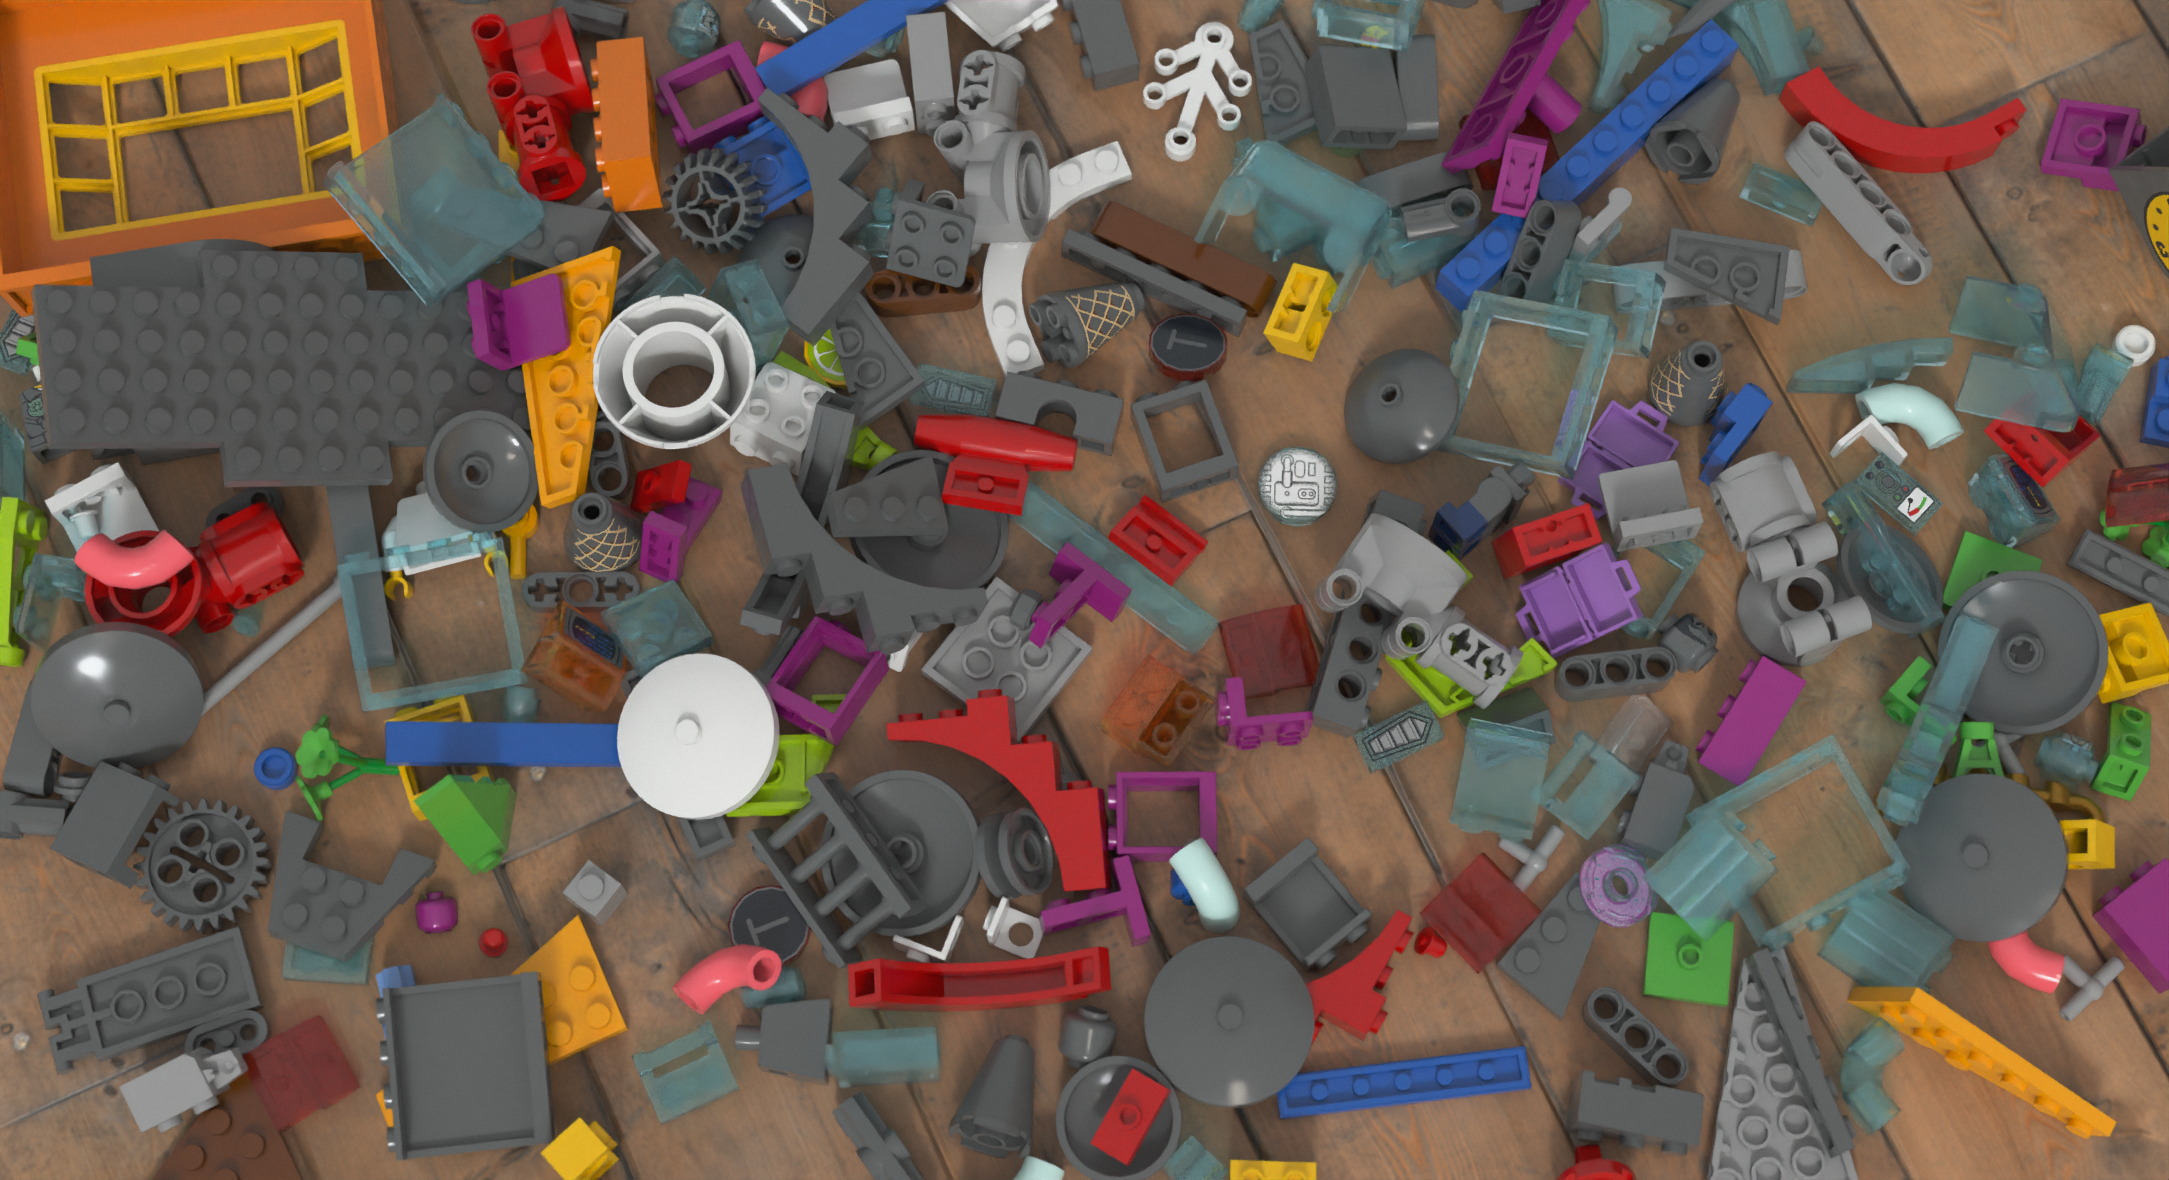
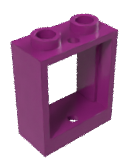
(734, 123)
(803, 712)
(1202, 781)

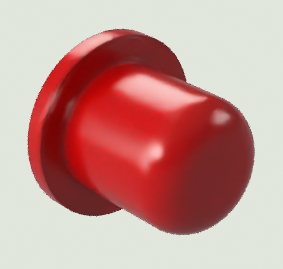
(493, 942)
(1430, 943)

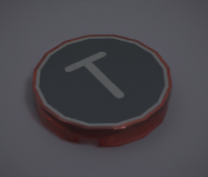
(1187, 347)
(771, 921)

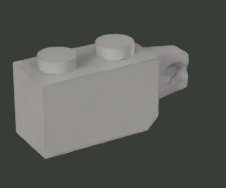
(180, 1085)

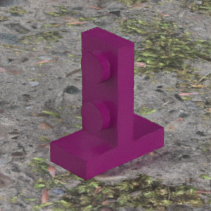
(1519, 175)
(672, 533)
(1082, 583)
(1102, 906)

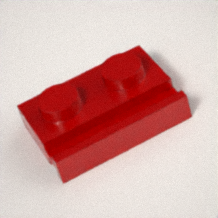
(1158, 540)

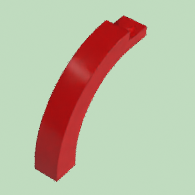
(1892, 144)
(978, 986)

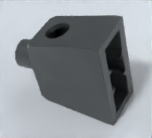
(791, 1039)

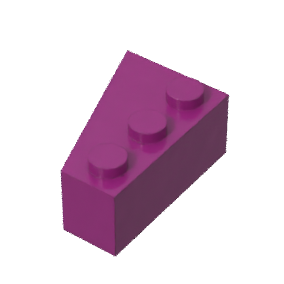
(1749, 720)

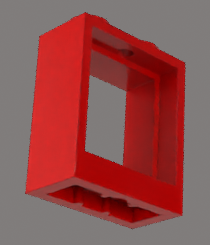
(2049, 454)
(1546, 541)

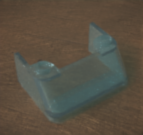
(1344, 207)
(2039, 379)

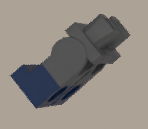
(1478, 518)

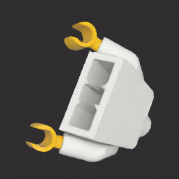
(415, 525)

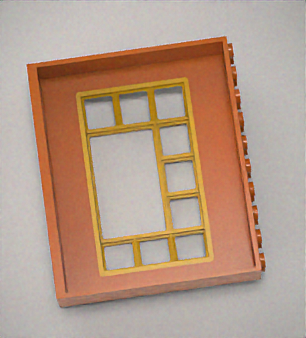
(149, 39)

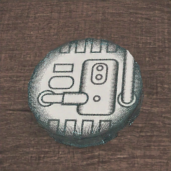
(1297, 486)

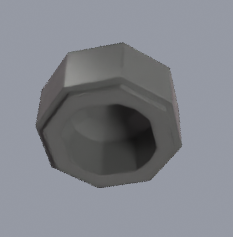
(1024, 607)

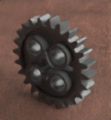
(183, 897)

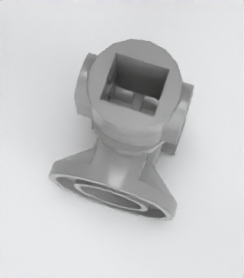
(997, 164)
(1776, 525)
(1418, 586)

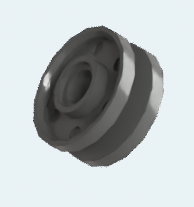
(1014, 853)

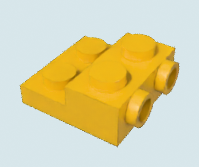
(2135, 651)

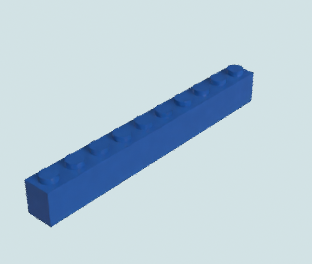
(1592, 158)

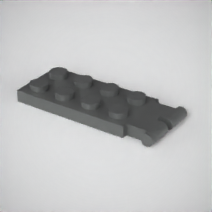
(151, 999)

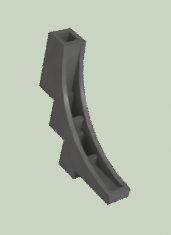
(833, 268)
(823, 471)
(837, 580)

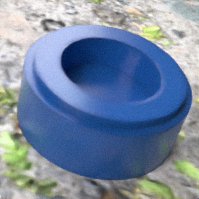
(275, 768)

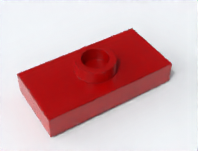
(661, 486)
(1130, 1117)

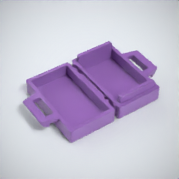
(1618, 443)
(1580, 600)

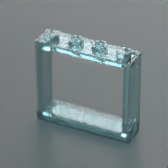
(1584, 392)
(437, 551)
(1850, 898)

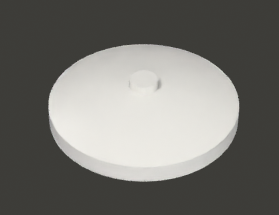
(698, 736)

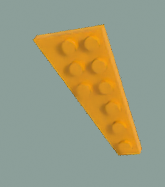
(561, 385)
(575, 996)
(1972, 1049)

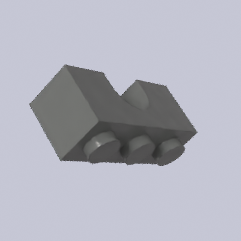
(1095, 414)

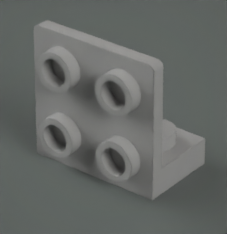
(1648, 506)

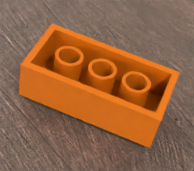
(626, 125)

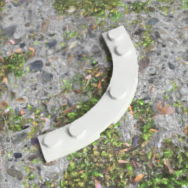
(1006, 262)

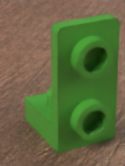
(1900, 696)
(2126, 753)

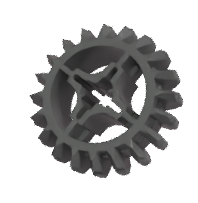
(718, 231)

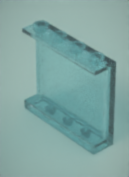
(436, 201)

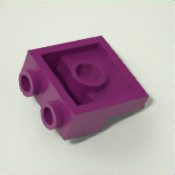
(2091, 140)

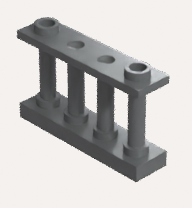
(874, 864)

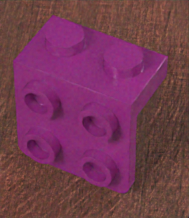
(518, 322)
(1250, 731)

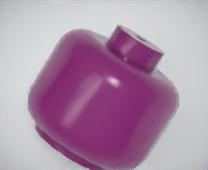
(436, 913)

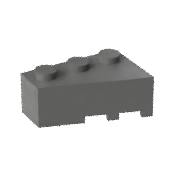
(1634, 1114)

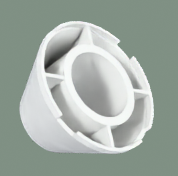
(668, 334)

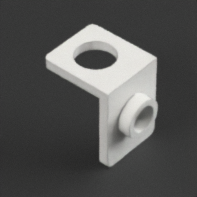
(1878, 436)
(1000, 921)
(923, 954)

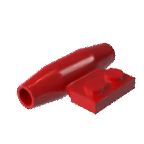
(992, 458)

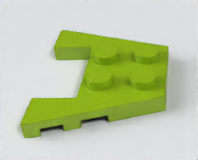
(1447, 696)
(796, 762)

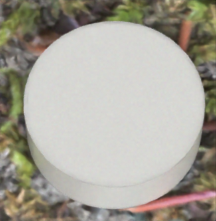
(2135, 343)

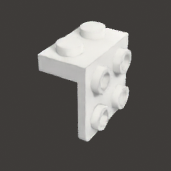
(871, 99)
(778, 417)
(110, 493)

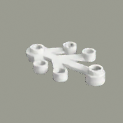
(1199, 83)

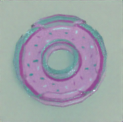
(1598, 888)

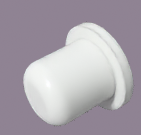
(86, 523)

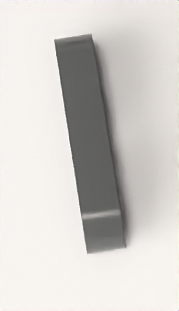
(552, 579)

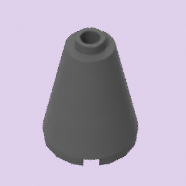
(1695, 132)
(999, 1102)

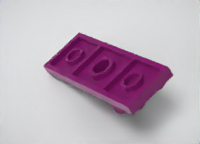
(1520, 83)

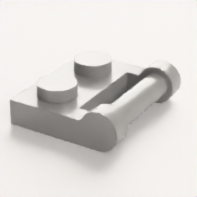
(1599, 232)

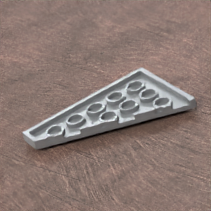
(1761, 1113)

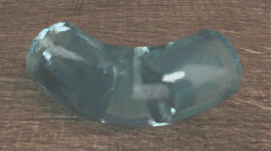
(1862, 1075)

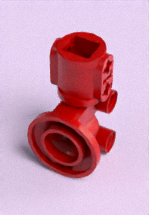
(535, 90)
(235, 564)

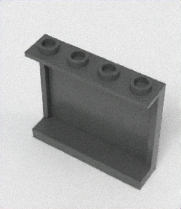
(466, 1066)

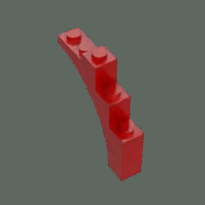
(1072, 816)
(1348, 994)

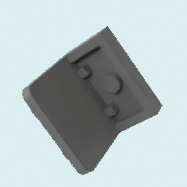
(928, 238)

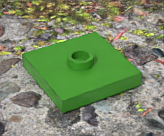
(1979, 559)
(1685, 965)

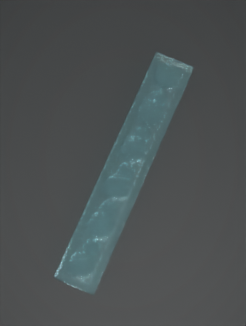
(1150, 595)

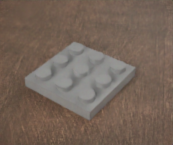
(1001, 657)

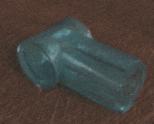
(2101, 377)

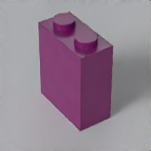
(2140, 921)

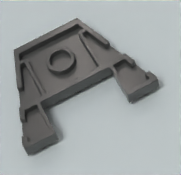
(330, 908)

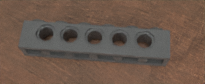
(1329, 707)

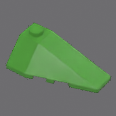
(472, 817)

